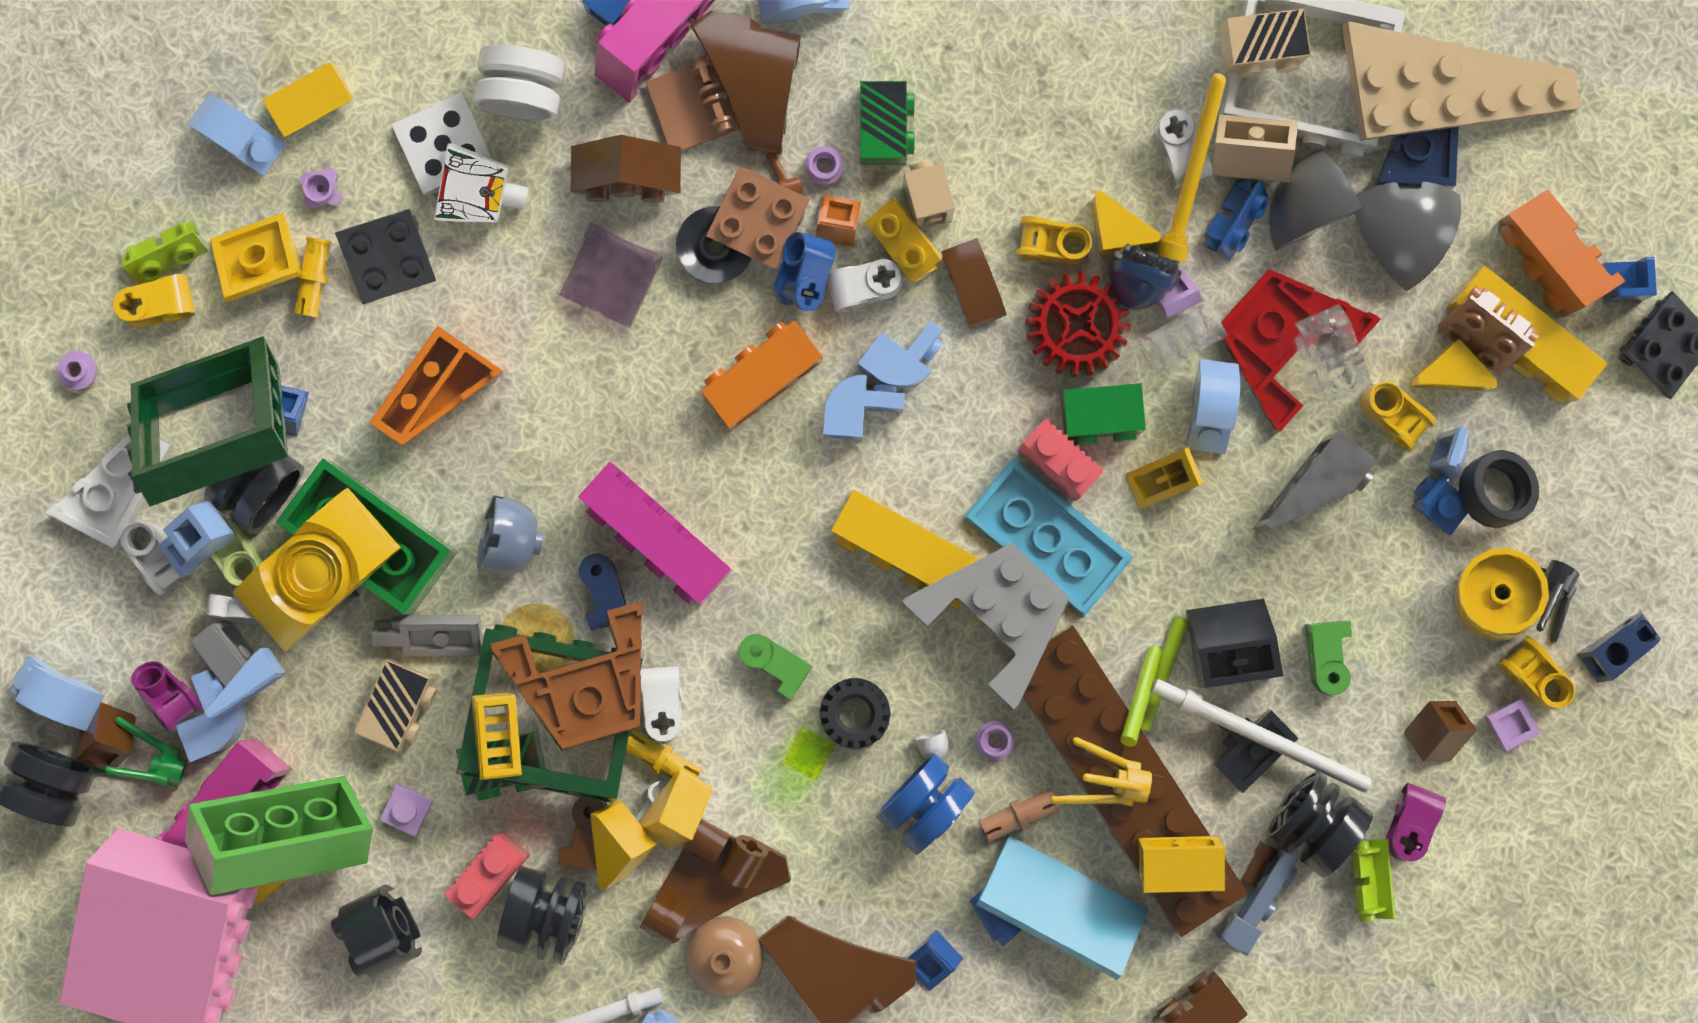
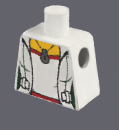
(475, 188)

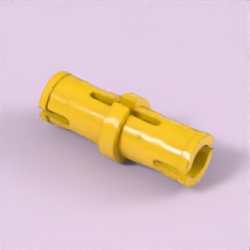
(312, 277)
(658, 756)

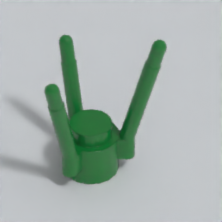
(163, 770)

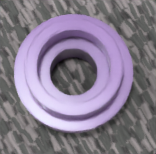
(815, 157)
(88, 370)
(1001, 751)

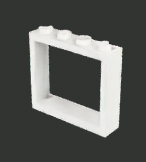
(1330, 10)

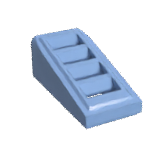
(1450, 452)
(252, 678)

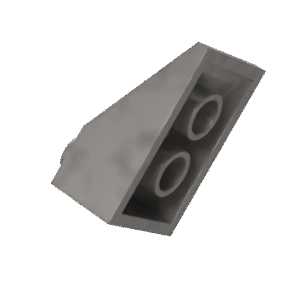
(1329, 473)

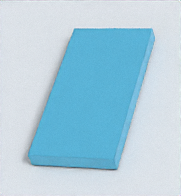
(1050, 533)
(1062, 907)

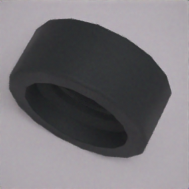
(1477, 503)

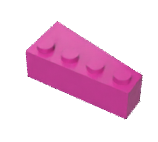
(640, 40)
(655, 533)
(244, 770)

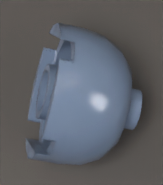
(508, 537)

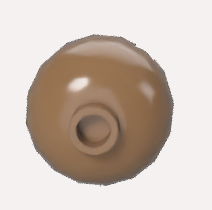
(724, 956)

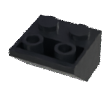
(1233, 643)

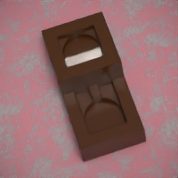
(973, 283)

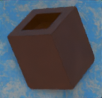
(1439, 731)
(105, 741)

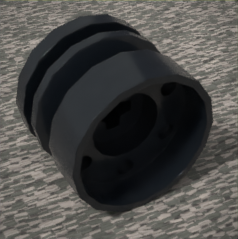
(1326, 828)
(541, 915)

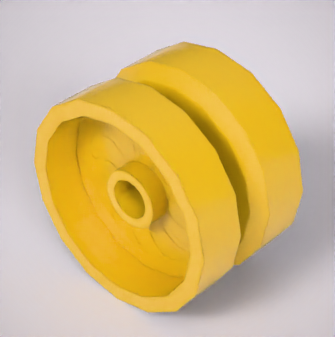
(1512, 573)

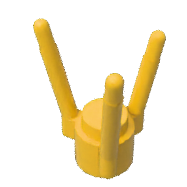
(1129, 784)

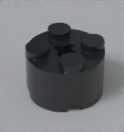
(377, 932)

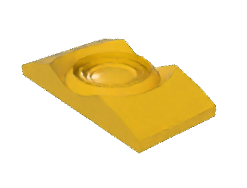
(316, 569)

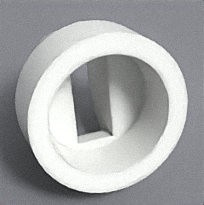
(936, 744)

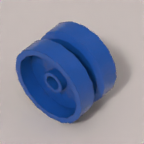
(931, 809)

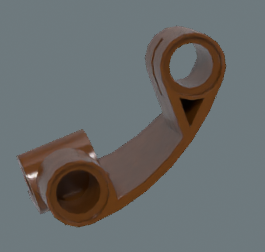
(754, 73)
(710, 878)
(834, 975)

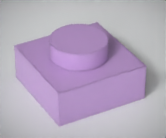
(1182, 296)
(1512, 724)
(406, 810)

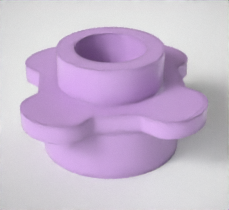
(312, 180)

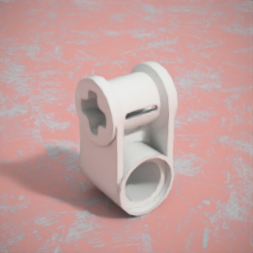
(1178, 150)
(856, 284)
(150, 561)
(662, 695)

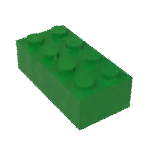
(407, 574)

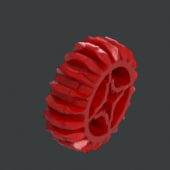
(1063, 312)

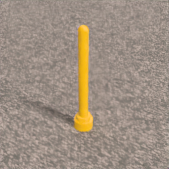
(1175, 242)

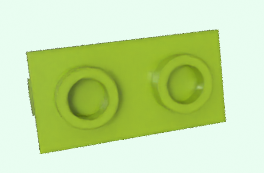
(149, 261)
(1374, 880)

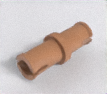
(1018, 816)

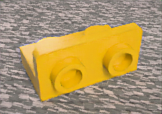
(904, 241)

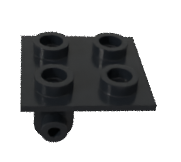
(386, 256)
(1665, 345)

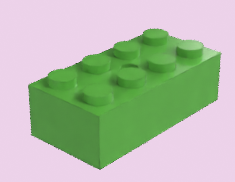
(277, 834)

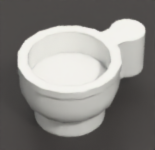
(229, 609)

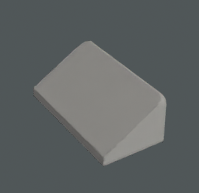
(223, 649)

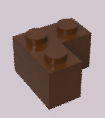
(625, 168)
(1204, 1002)

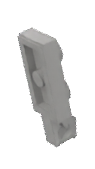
(430, 635)

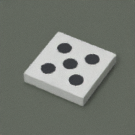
(429, 132)

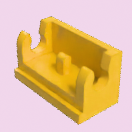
(308, 99)
(1181, 864)

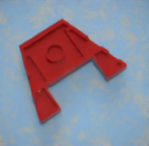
(1263, 336)

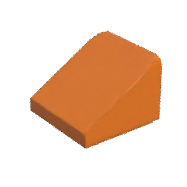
(838, 220)

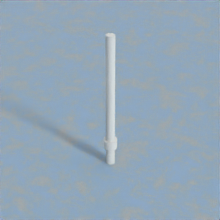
(1192, 703)

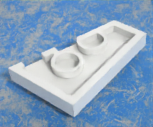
(105, 497)

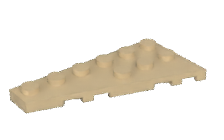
(1430, 84)

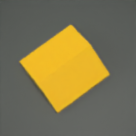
(255, 257)

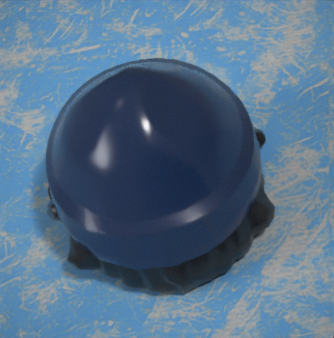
(1141, 277)

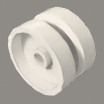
(519, 82)

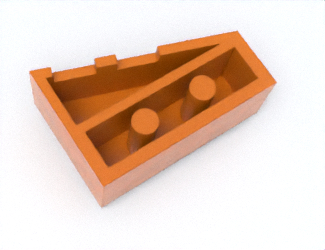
(1557, 255)
(432, 386)

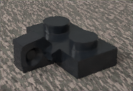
(1247, 759)

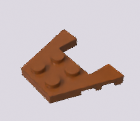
(587, 697)

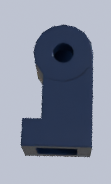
(605, 588)
(1619, 648)

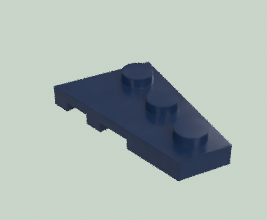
(1422, 158)

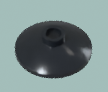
(698, 260)

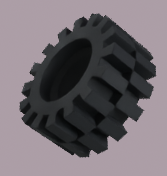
(862, 736)

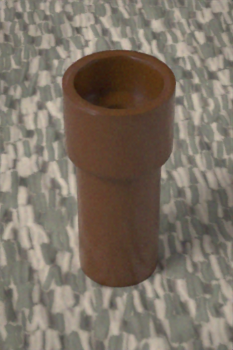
(1263, 855)

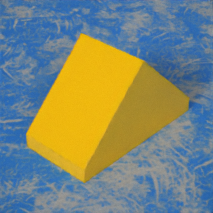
(1118, 226)
(1456, 370)
(1164, 478)
(677, 810)
(618, 843)

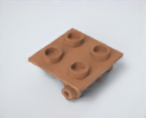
(692, 105)
(758, 217)
(1486, 333)

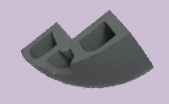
(1312, 200)
(1409, 228)

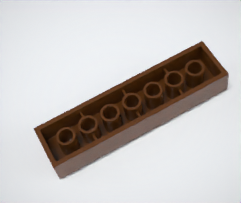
(1078, 700)

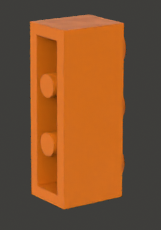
(761, 373)

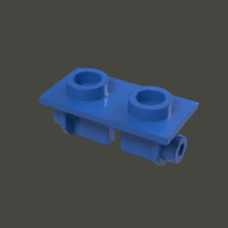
(1246, 203)

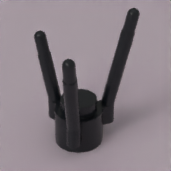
(1561, 588)

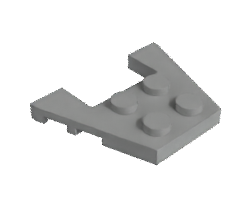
(1011, 601)

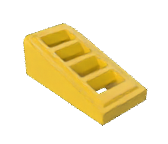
(483, 701)

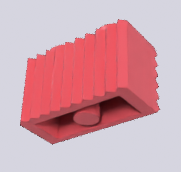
(1060, 460)
(487, 874)

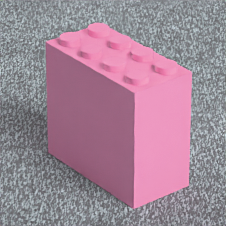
(153, 937)

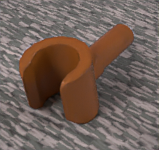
(791, 183)

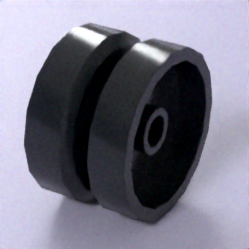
(256, 493)
(44, 784)

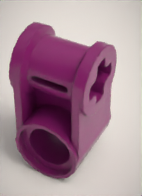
(164, 694)
(1415, 817)

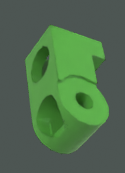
(763, 653)
(1326, 656)

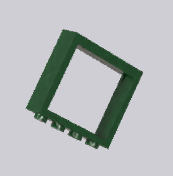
(219, 460)
(535, 777)

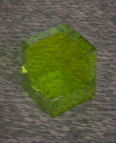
(809, 753)

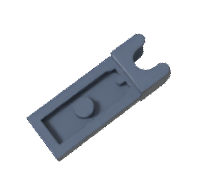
(1240, 929)

